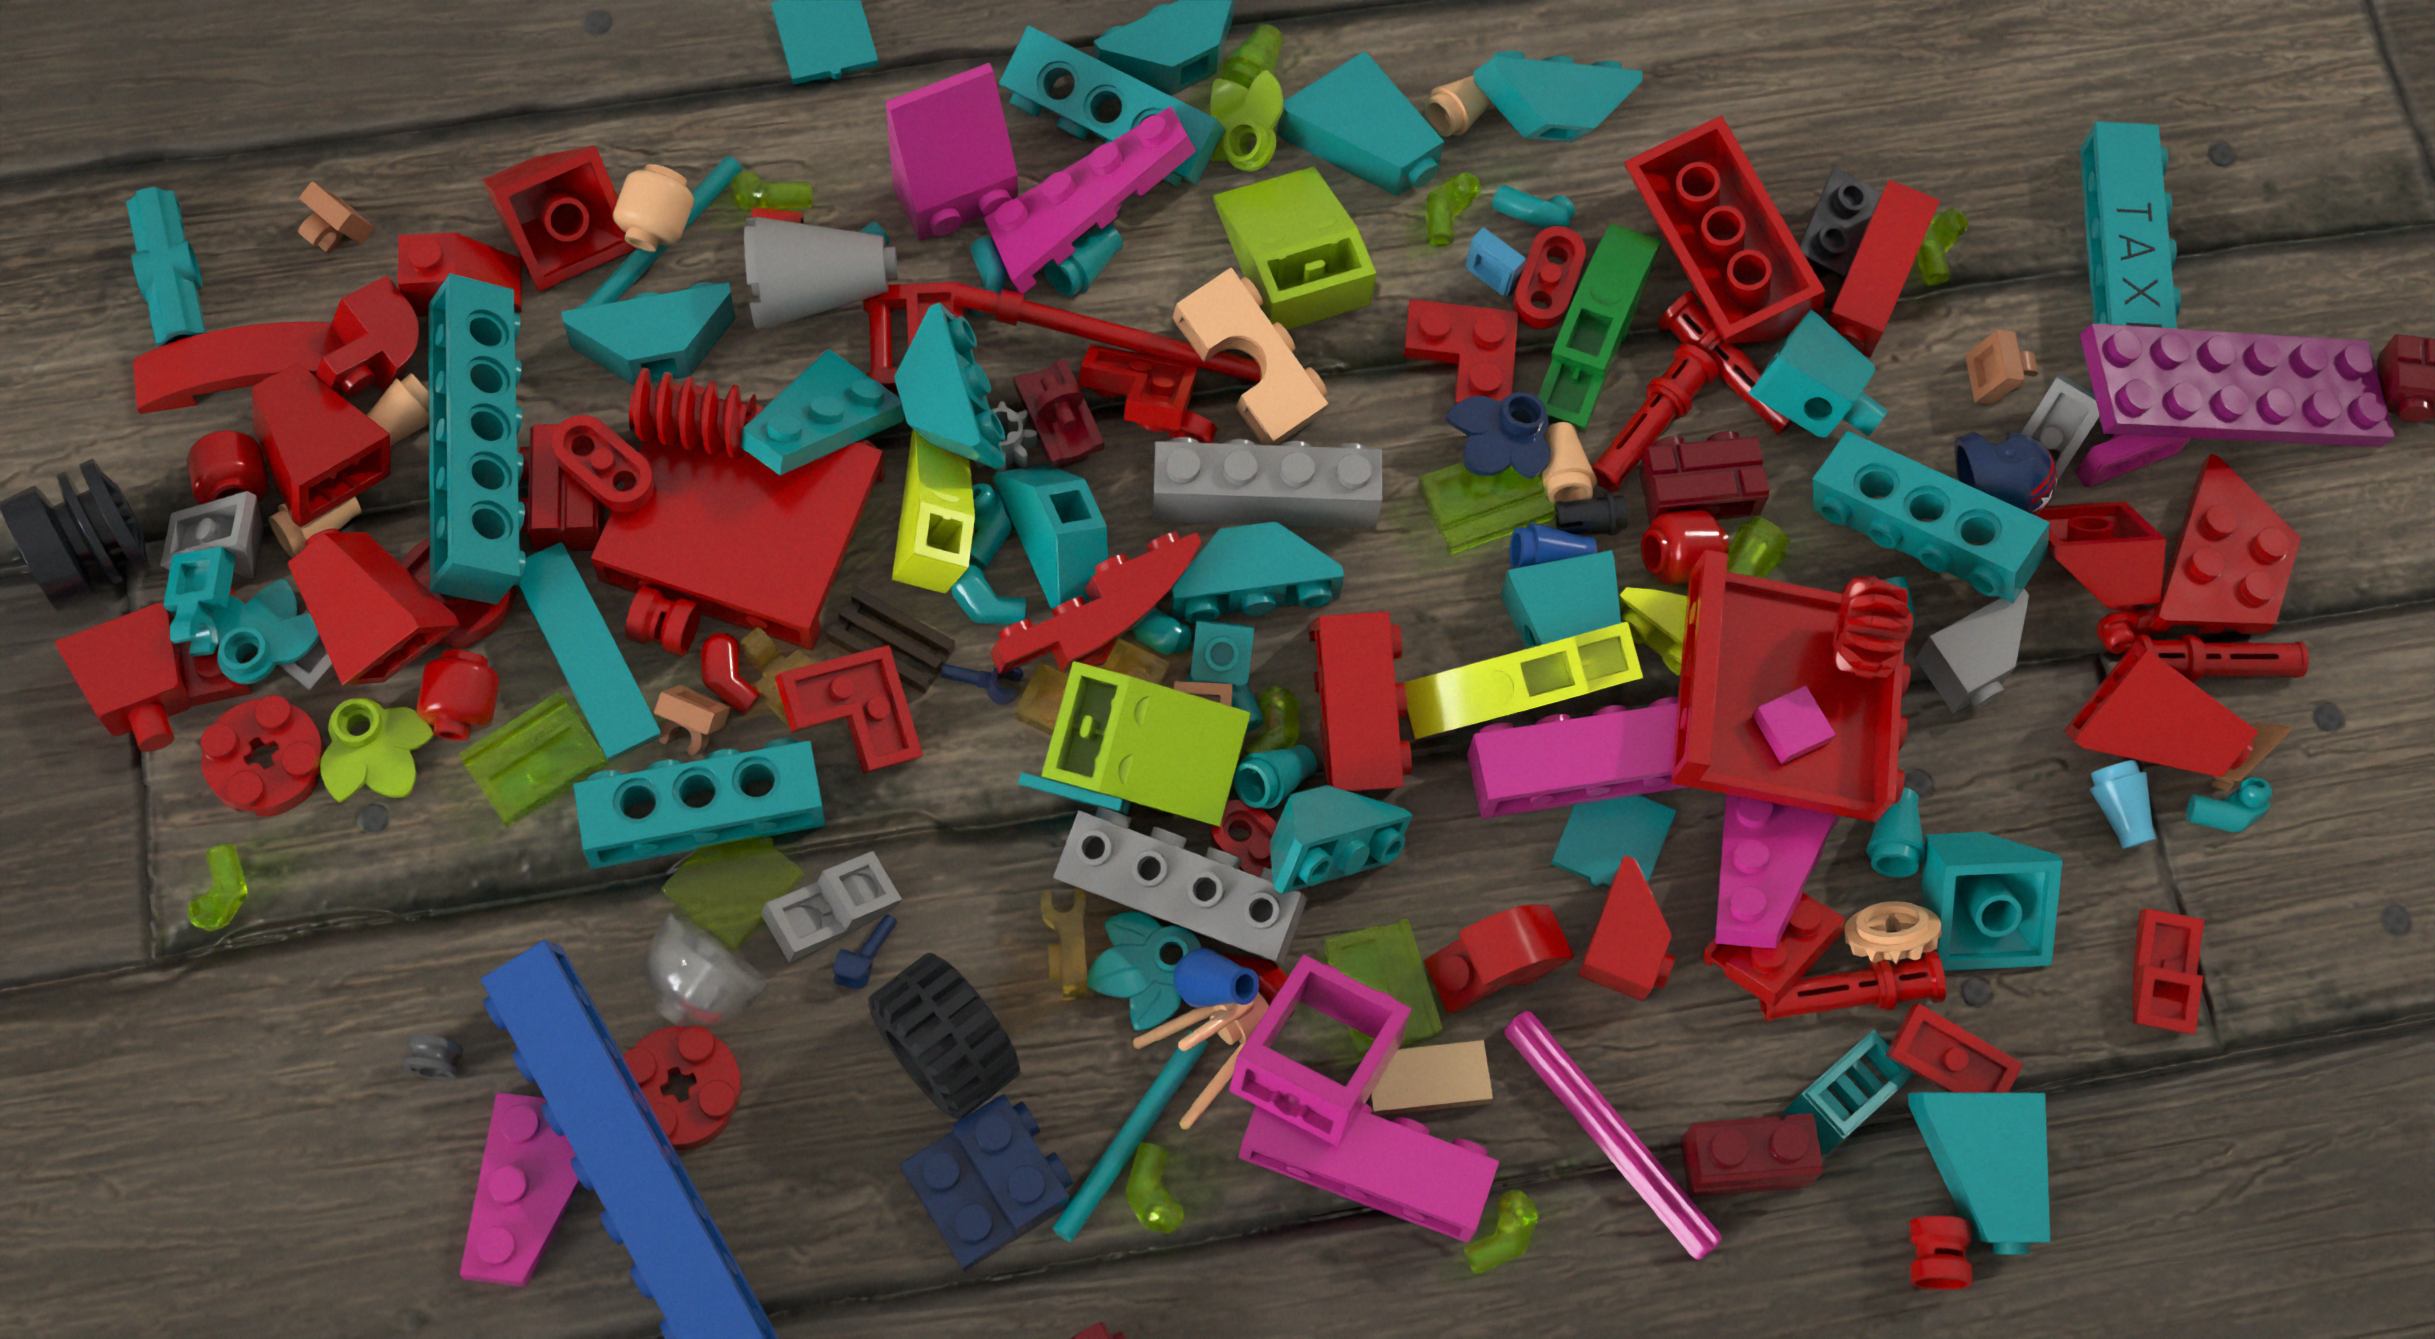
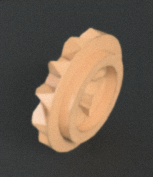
(1914, 925)

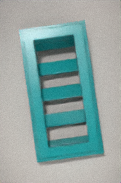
(1831, 1117)

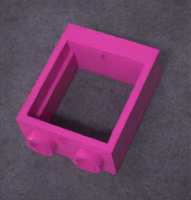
(1321, 1103)

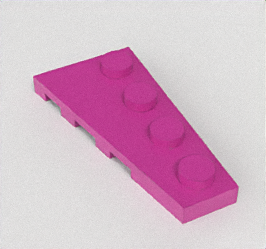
(1088, 193)

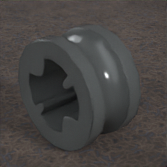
(432, 1057)

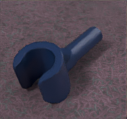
(985, 680)
(854, 968)

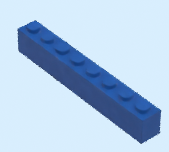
(621, 1149)

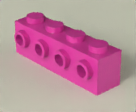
(1574, 759)
(1383, 1167)

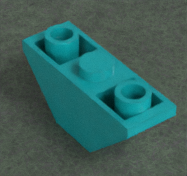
(1171, 44)
(1553, 95)
(652, 330)
(947, 390)
(1056, 527)
(1254, 573)
(1333, 836)

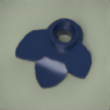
(1499, 437)

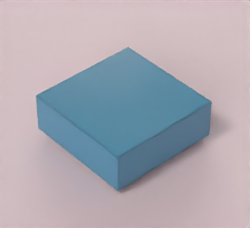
(1494, 262)

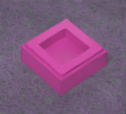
(1793, 724)

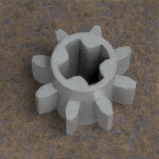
(1017, 437)

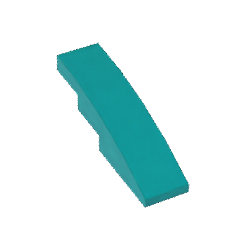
(587, 653)

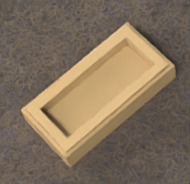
(1433, 1079)

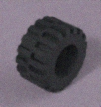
(944, 1035)

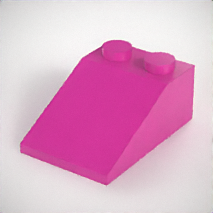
(951, 152)

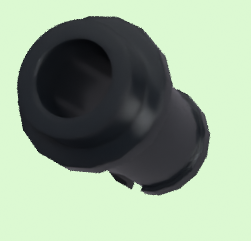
(1592, 514)

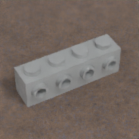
(1267, 483)
(1180, 885)

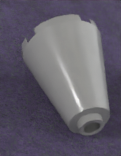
(811, 269)

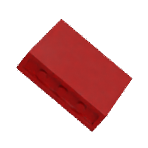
(740, 534)
(1758, 642)

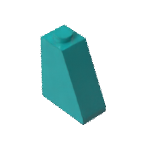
(1363, 127)
(1991, 1161)

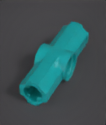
(165, 266)

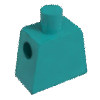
(1819, 380)
(1562, 598)

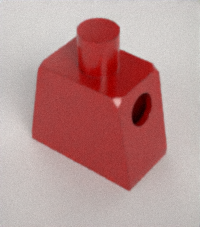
(131, 674)

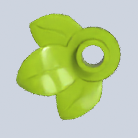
(1246, 116)
(377, 757)

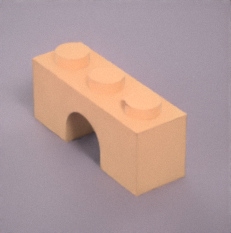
(1229, 316)

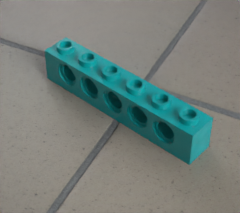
(474, 441)

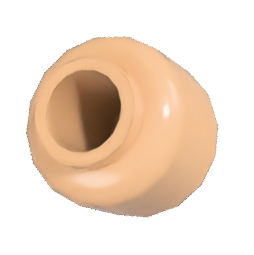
(653, 207)

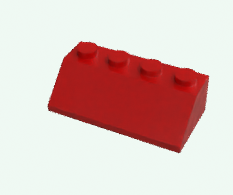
(1727, 234)

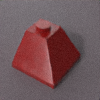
(559, 214)
(2108, 551)

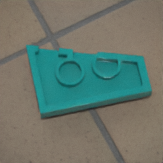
(820, 414)

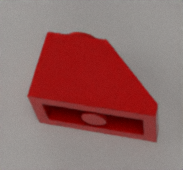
(430, 257)
(1629, 938)

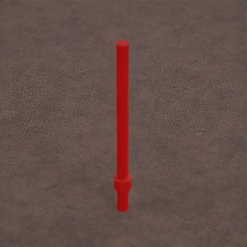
(1012, 307)

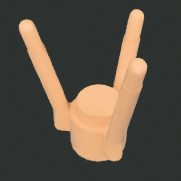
(1231, 1023)

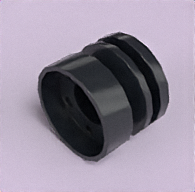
(75, 534)

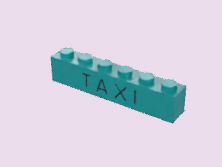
(2128, 226)

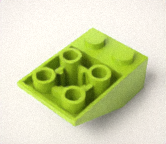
(1297, 248)
(1146, 744)

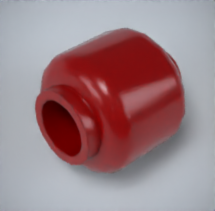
(225, 466)
(1678, 541)
(458, 694)

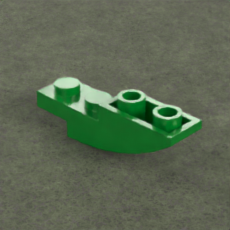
(1597, 325)

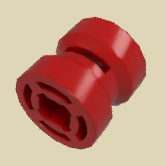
(663, 620)
(1941, 1253)

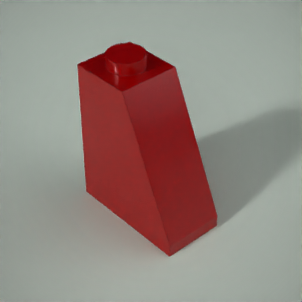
(1881, 265)
(316, 443)
(366, 606)
(2161, 718)

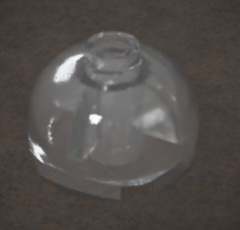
(698, 976)

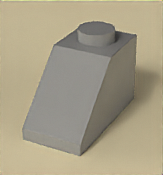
(1975, 654)

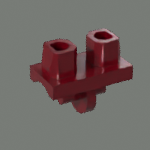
(1059, 414)

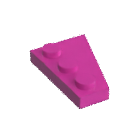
(1765, 867)
(519, 1193)

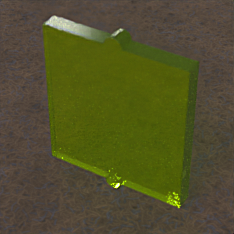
(729, 885)

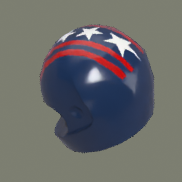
(2012, 471)

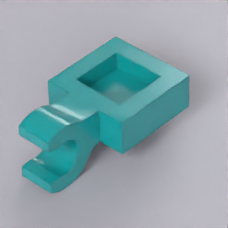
(195, 588)

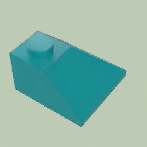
(1991, 900)

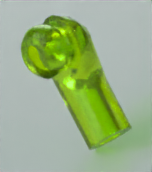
(751, 192)
(1446, 203)
(1939, 238)
(1281, 721)
(226, 894)
(1148, 1196)
(1511, 1236)

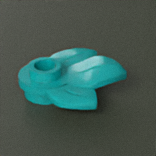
(264, 625)
(1136, 969)

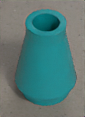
(1086, 263)
(1271, 776)
(1897, 839)

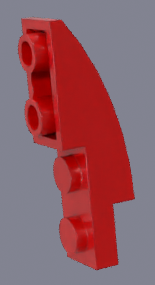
(1120, 599)

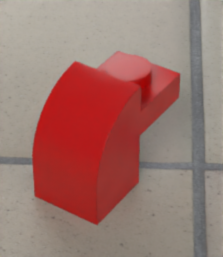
(378, 339)
(1497, 953)

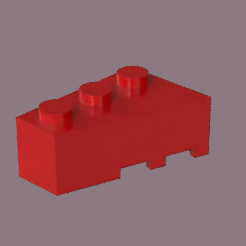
(1360, 701)

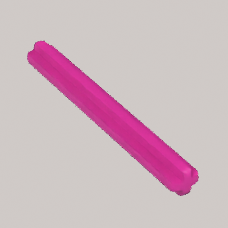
(1613, 1135)

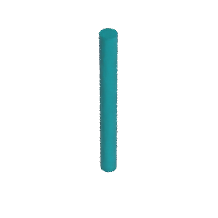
(642, 260)
(1127, 1141)

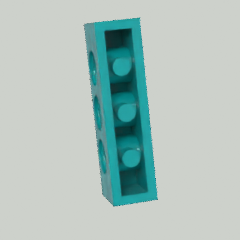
(1043, 60)
(1961, 515)
(674, 827)

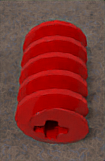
(689, 414)

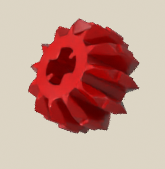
(1870, 628)

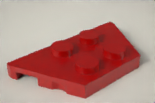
(2227, 559)

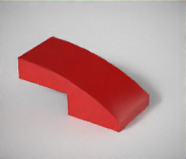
(2165, 971)

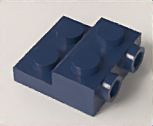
(988, 1181)

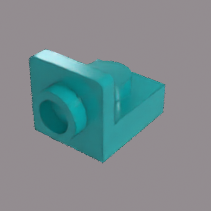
(1222, 652)

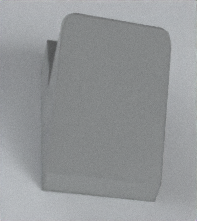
(2063, 420)
(226, 522)

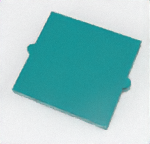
(824, 38)
(1073, 793)
(1606, 831)

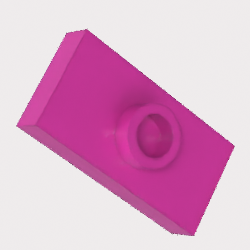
(2125, 455)

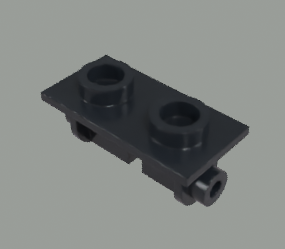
(1838, 224)

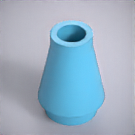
(2125, 802)

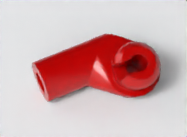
(2119, 628)

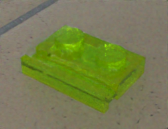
(1482, 508)
(533, 759)
(1388, 963)

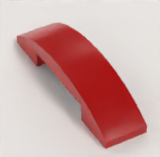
(227, 360)

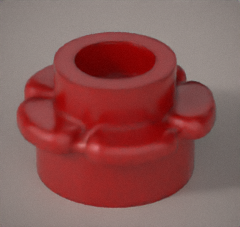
(1195, 427)

